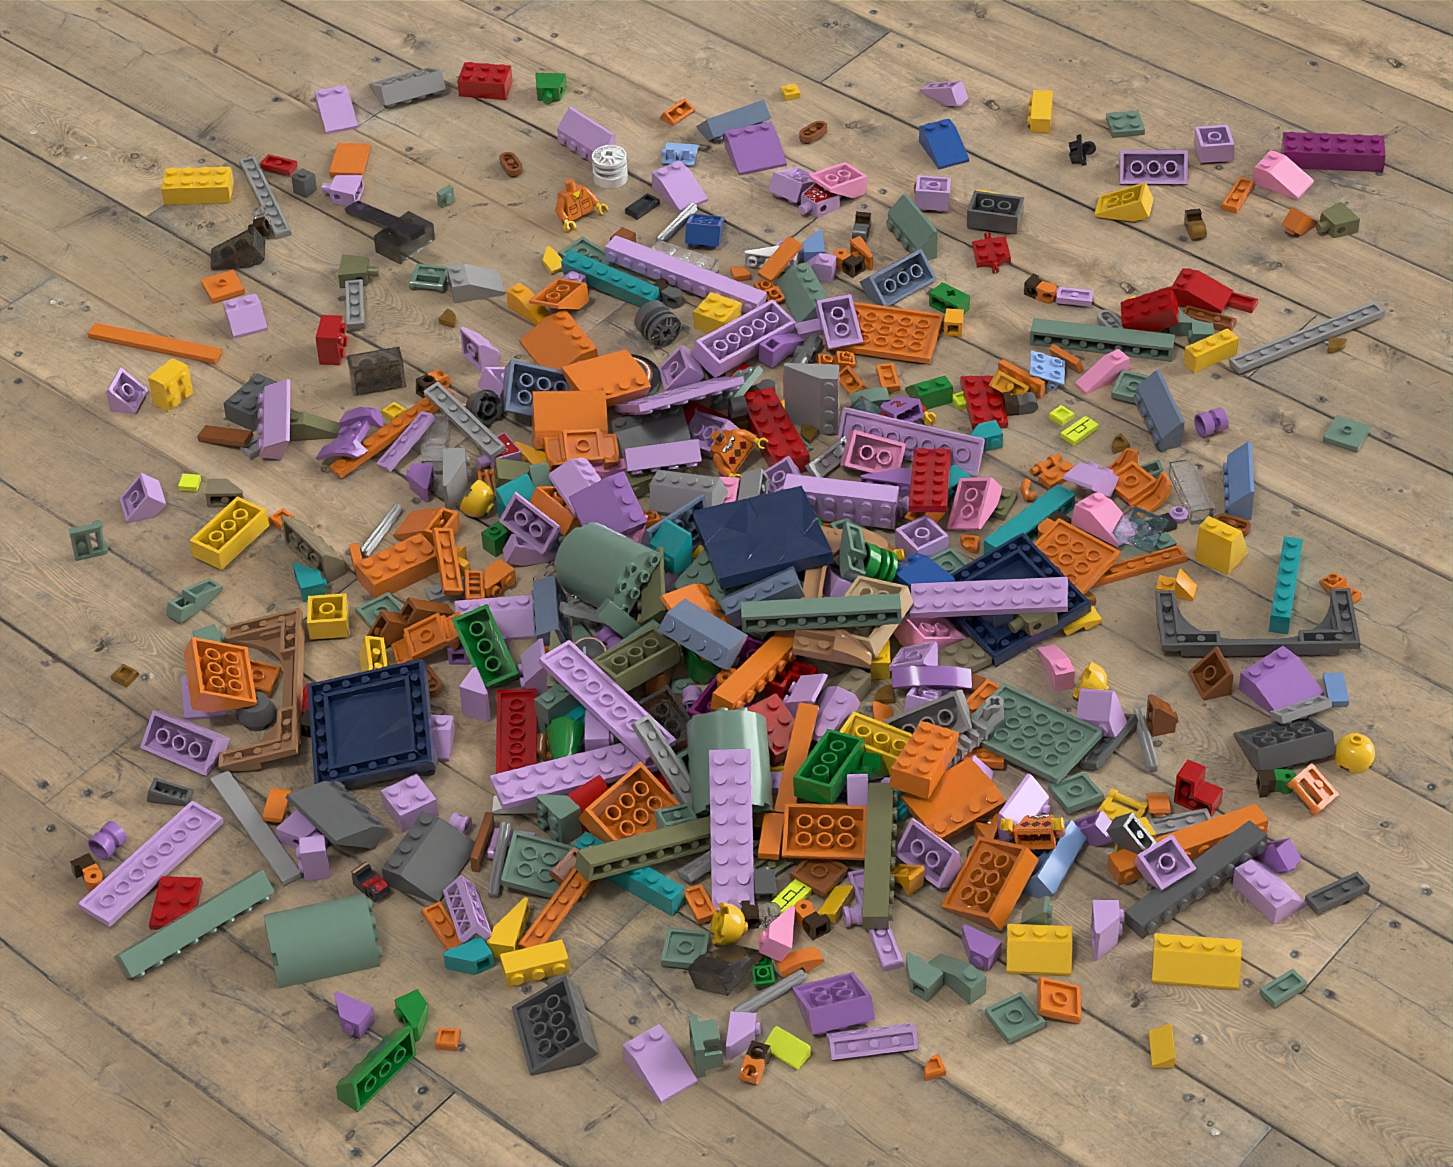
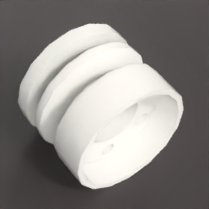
(609, 166)

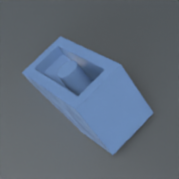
(812, 246)

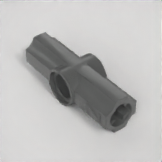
(807, 352)

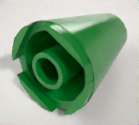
(565, 737)

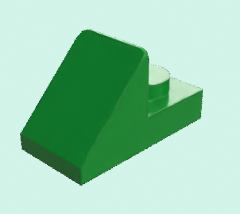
(873, 766)

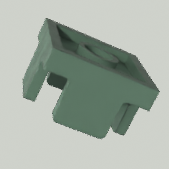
(704, 1057)

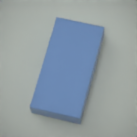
(1336, 688)

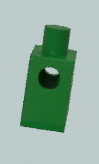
(550, 86)

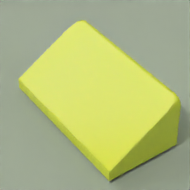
(788, 1048)

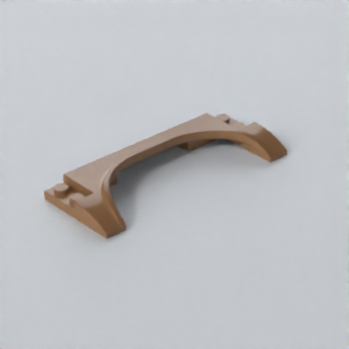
(283, 638)
(832, 643)

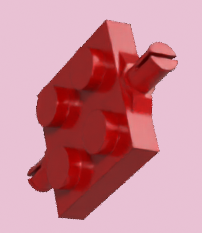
(991, 252)

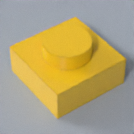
(790, 92)

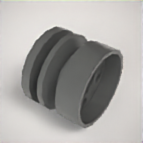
(657, 323)

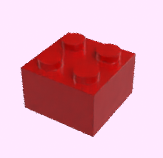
(331, 340)

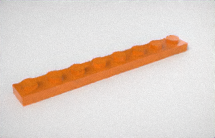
(382, 438)

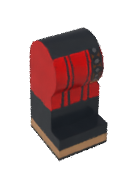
(369, 883)

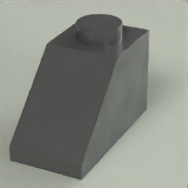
(1130, 833)

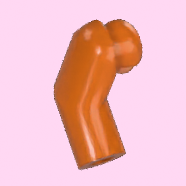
(1025, 487)

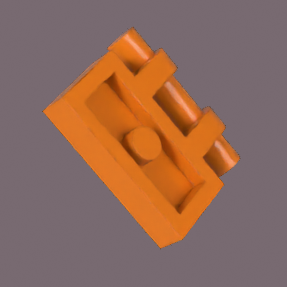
(1053, 476)

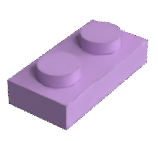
(1074, 296)

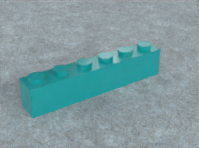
(610, 279)
(1028, 520)
(1285, 585)
(643, 882)

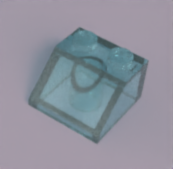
(1140, 528)

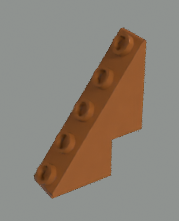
(391, 624)

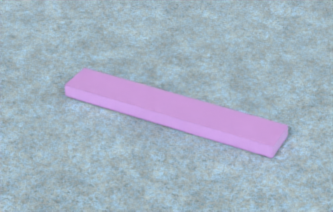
(882, 939)

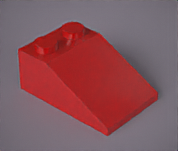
(1200, 291)

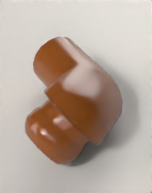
(542, 748)

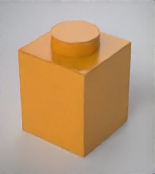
(953, 322)

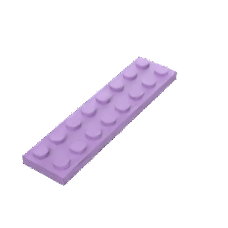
(965, 449)
(989, 597)
(599, 695)
(564, 774)
(731, 827)
(149, 863)

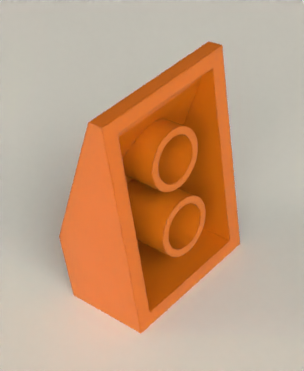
(562, 295)

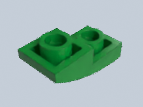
(763, 972)

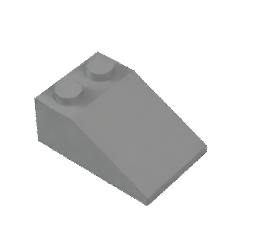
(473, 282)
(455, 475)

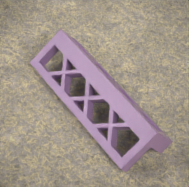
(471, 905)
(872, 1041)

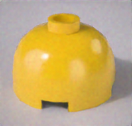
(478, 501)
(1092, 678)
(1354, 753)
(728, 925)

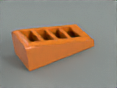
(859, 247)
(468, 585)

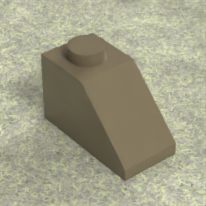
(221, 492)

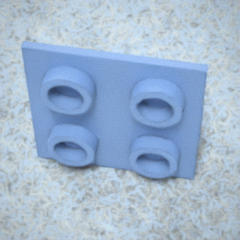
(677, 151)
(1047, 368)

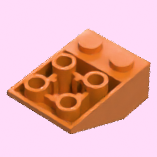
(426, 520)

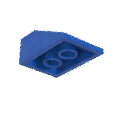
(943, 143)
(704, 230)
(920, 569)

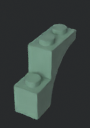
(1192, 328)

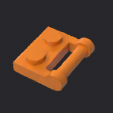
(1316, 785)

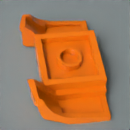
(582, 444)
(1137, 485)
(426, 638)

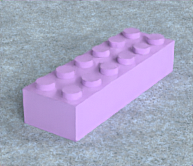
(741, 338)
(842, 499)

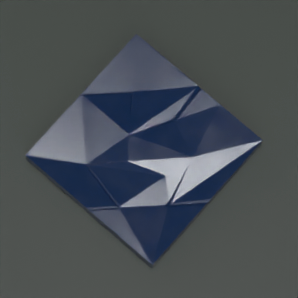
(761, 537)
(1013, 560)
(372, 725)

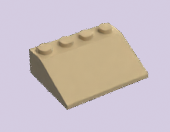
(876, 636)

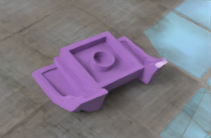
(354, 427)

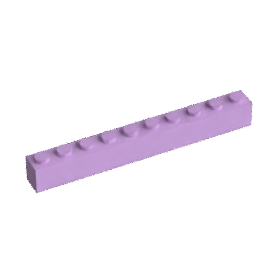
(681, 273)

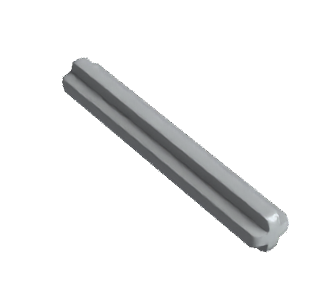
(677, 223)
(381, 530)
(1146, 741)
(499, 859)
(771, 992)

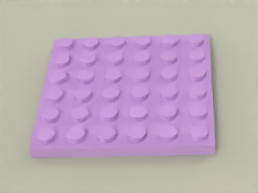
(679, 395)

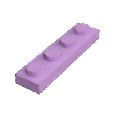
(406, 441)

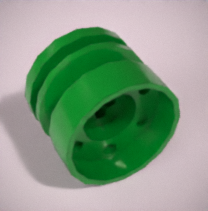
(880, 563)

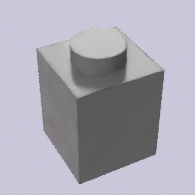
(304, 183)
(764, 884)

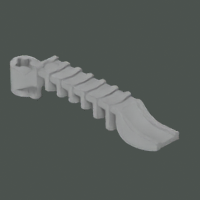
(982, 724)

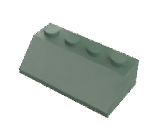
(912, 227)
(801, 291)

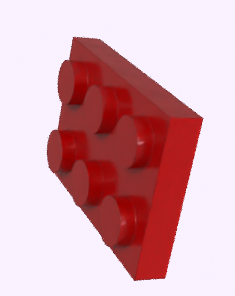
(174, 898)

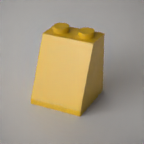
(1220, 545)

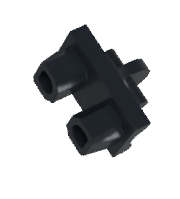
(1079, 150)

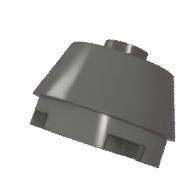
(484, 406)
(257, 716)

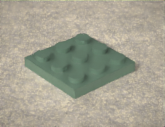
(530, 862)

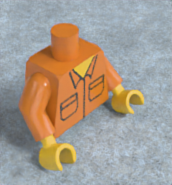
(576, 202)

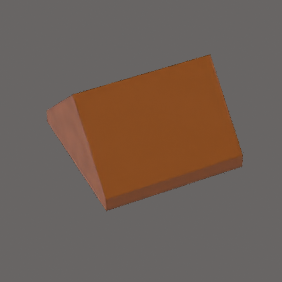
(1212, 676)

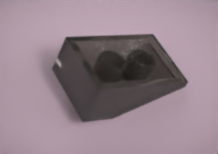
(239, 251)
(723, 968)

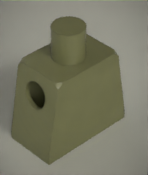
(1338, 221)
(356, 268)
(508, 470)
(1033, 622)

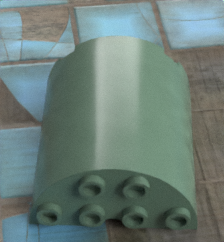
(604, 564)
(726, 731)
(323, 940)

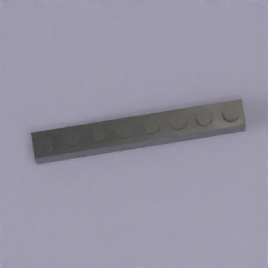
(1211, 869)

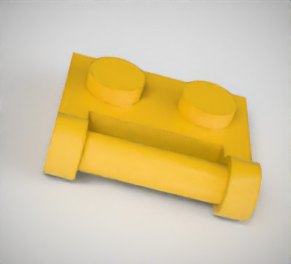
(1114, 810)

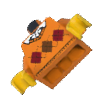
(732, 449)
(1035, 830)

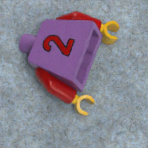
(907, 409)

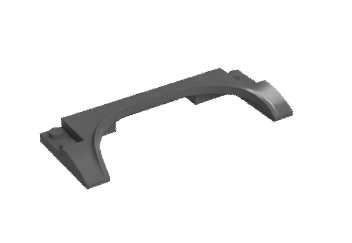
(1334, 633)

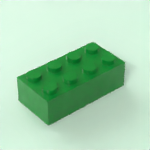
(827, 766)

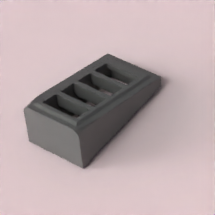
(157, 793)

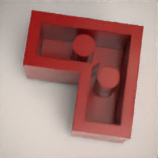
(785, 678)
(1194, 791)

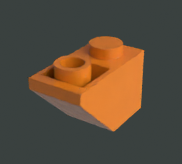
(498, 578)

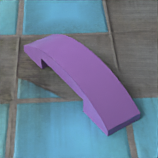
(931, 677)

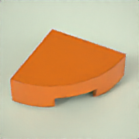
(740, 273)
(969, 543)
(934, 1068)

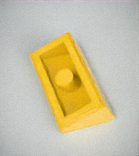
(833, 905)
(1162, 1047)

